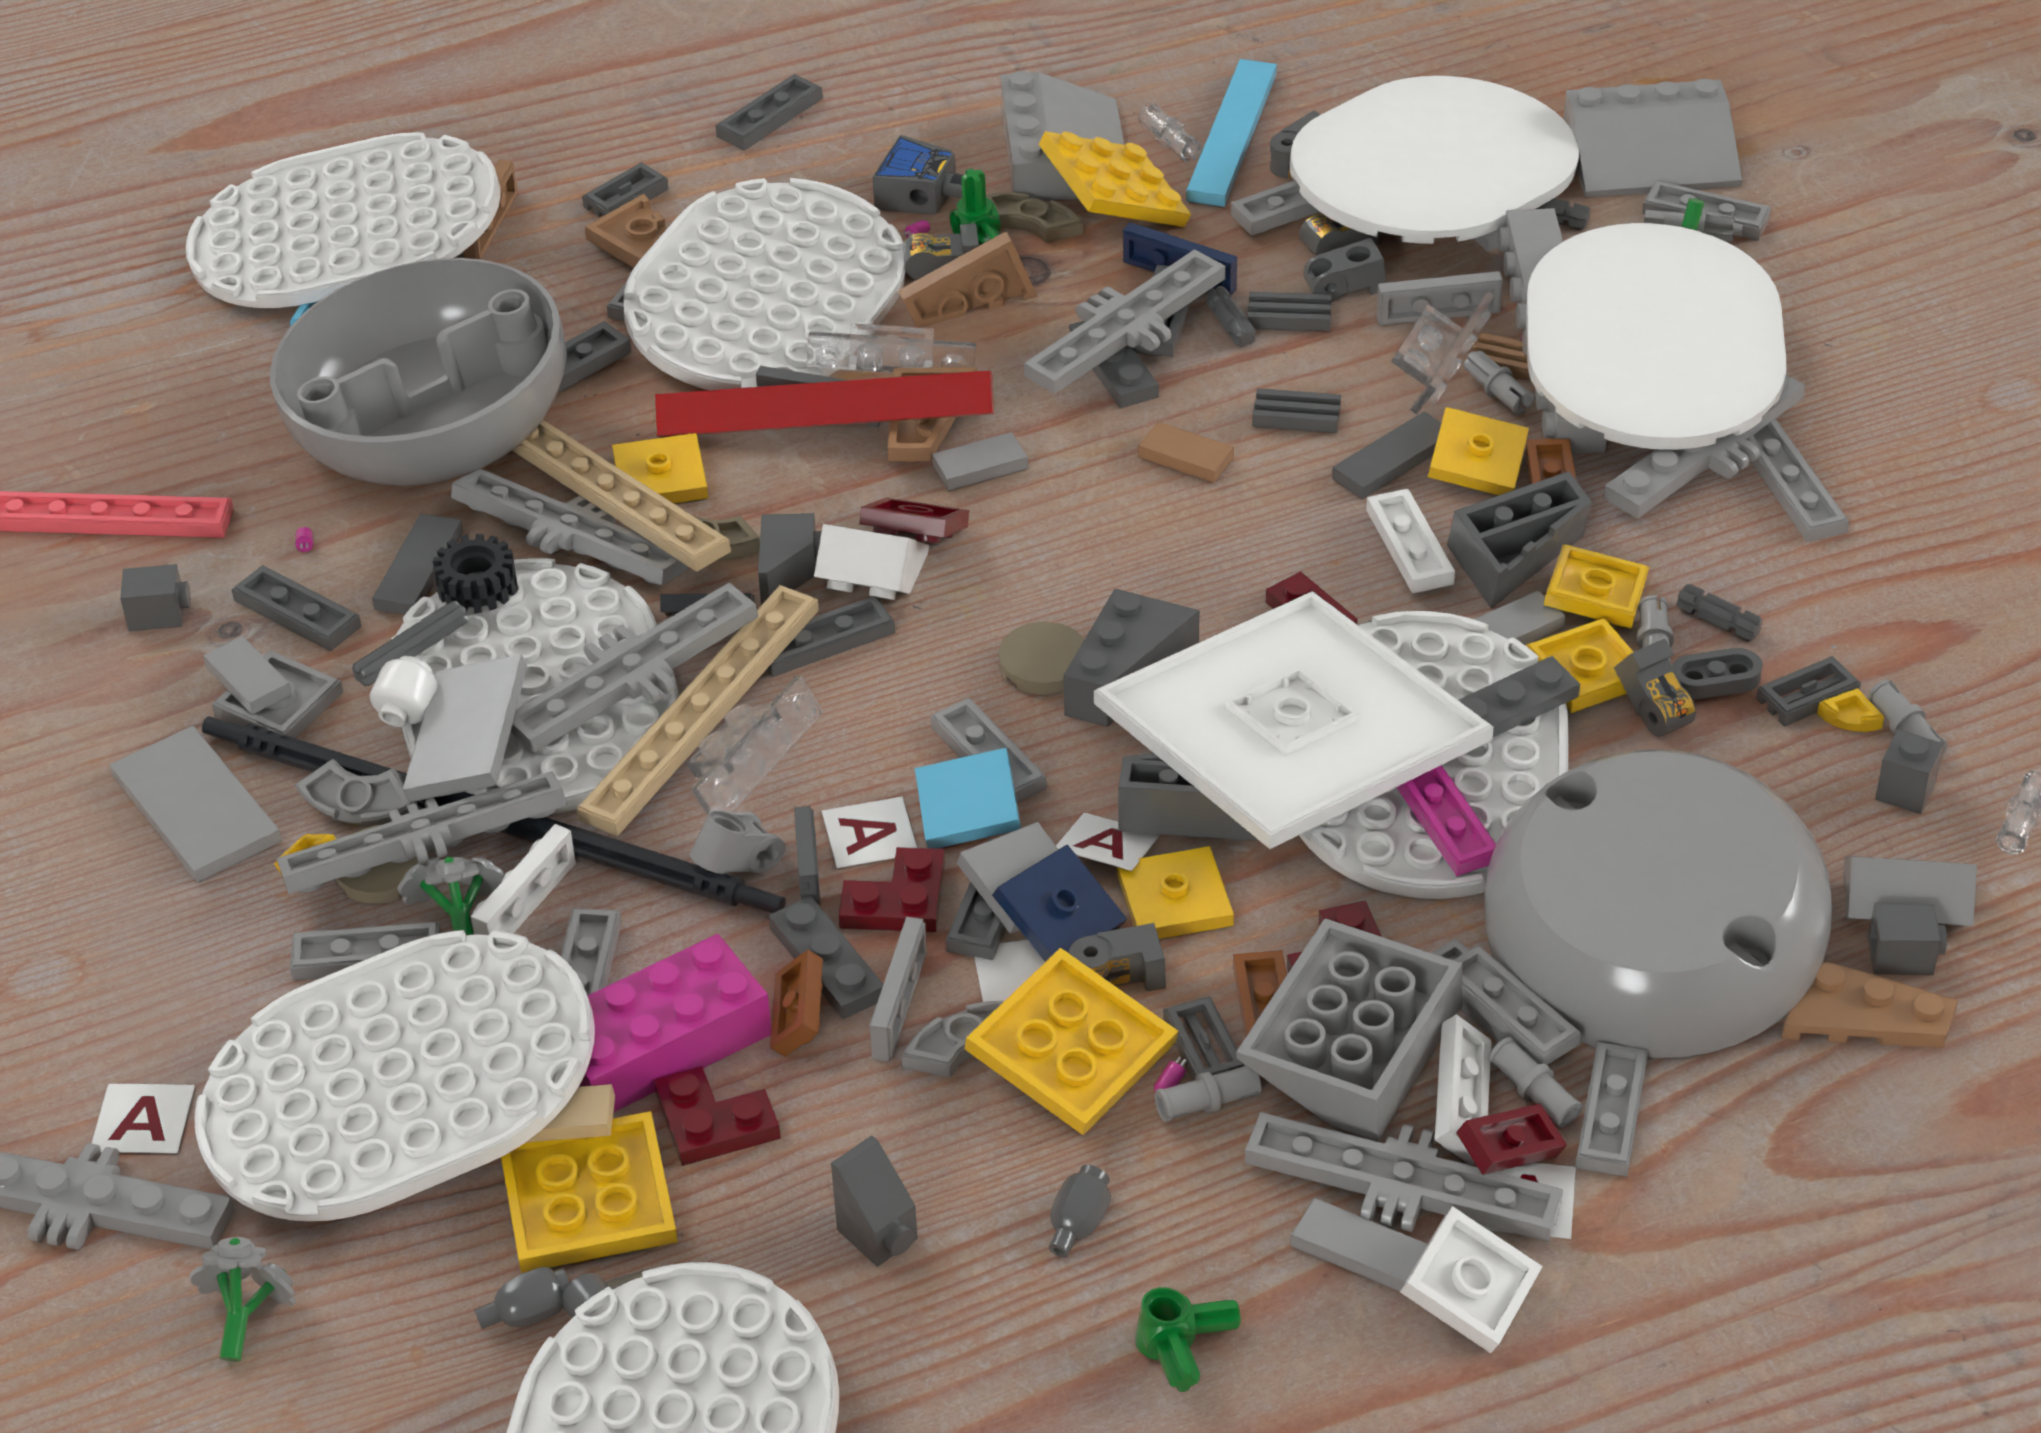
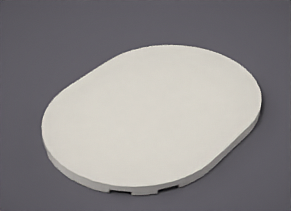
(1433, 158)
(341, 216)
(756, 273)
(1655, 335)
(550, 623)
(1382, 838)
(394, 1075)
(683, 1355)

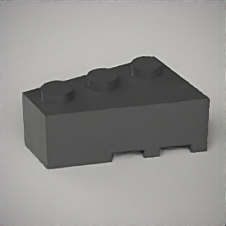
(1517, 533)
(1124, 639)
(1163, 802)

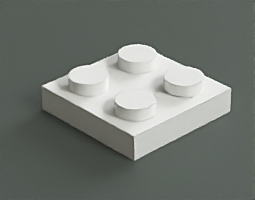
(1471, 1279)

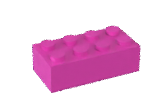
(674, 1019)

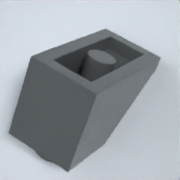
(787, 551)
(872, 1203)

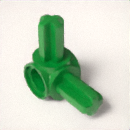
(976, 208)
(1169, 1329)

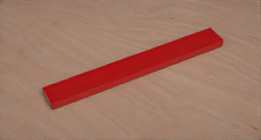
(825, 404)

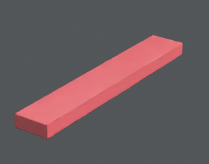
(115, 514)

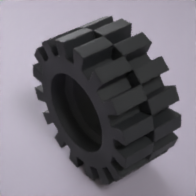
(473, 556)

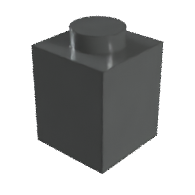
(154, 597)
(1909, 771)
(1905, 939)

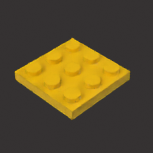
(1114, 178)
(1071, 1040)
(589, 1195)

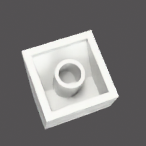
(869, 560)

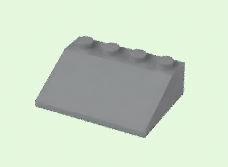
(1041, 104)
(1653, 134)
(1353, 1026)

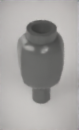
(1078, 1208)
(526, 1299)

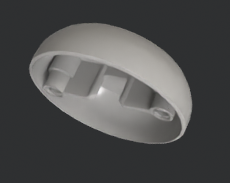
(420, 370)
(1660, 902)

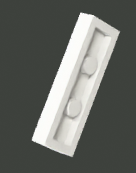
(1410, 541)
(526, 884)
(1461, 1082)

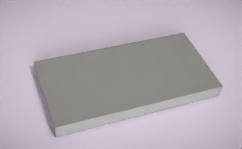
(465, 728)
(195, 803)

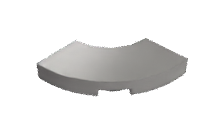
(353, 797)
(941, 1043)

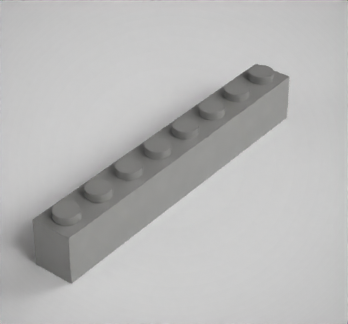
(1526, 240)

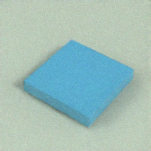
(967, 799)

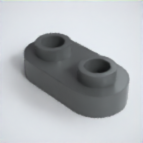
(1719, 672)

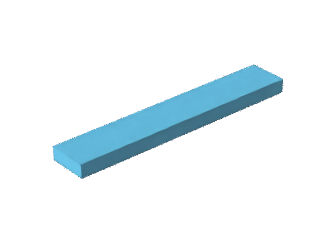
(1231, 133)

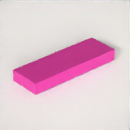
(1449, 821)

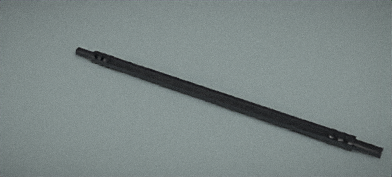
(586, 844)

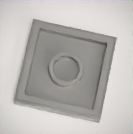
(310, 696)
(1002, 859)

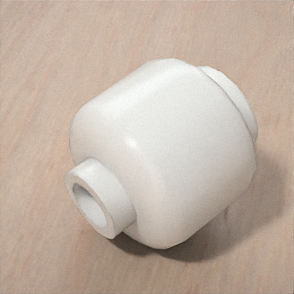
(403, 691)

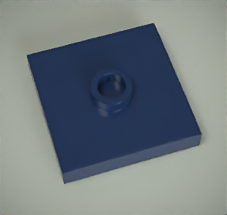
(1058, 903)

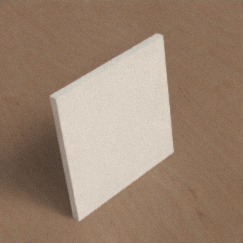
(1292, 718)

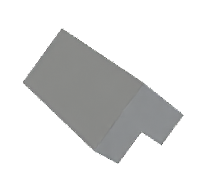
(1918, 882)

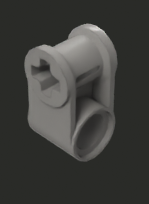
(736, 844)

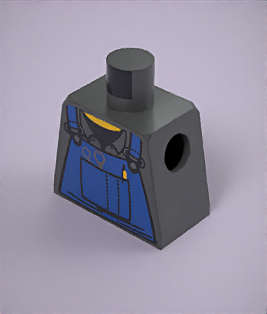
(916, 178)

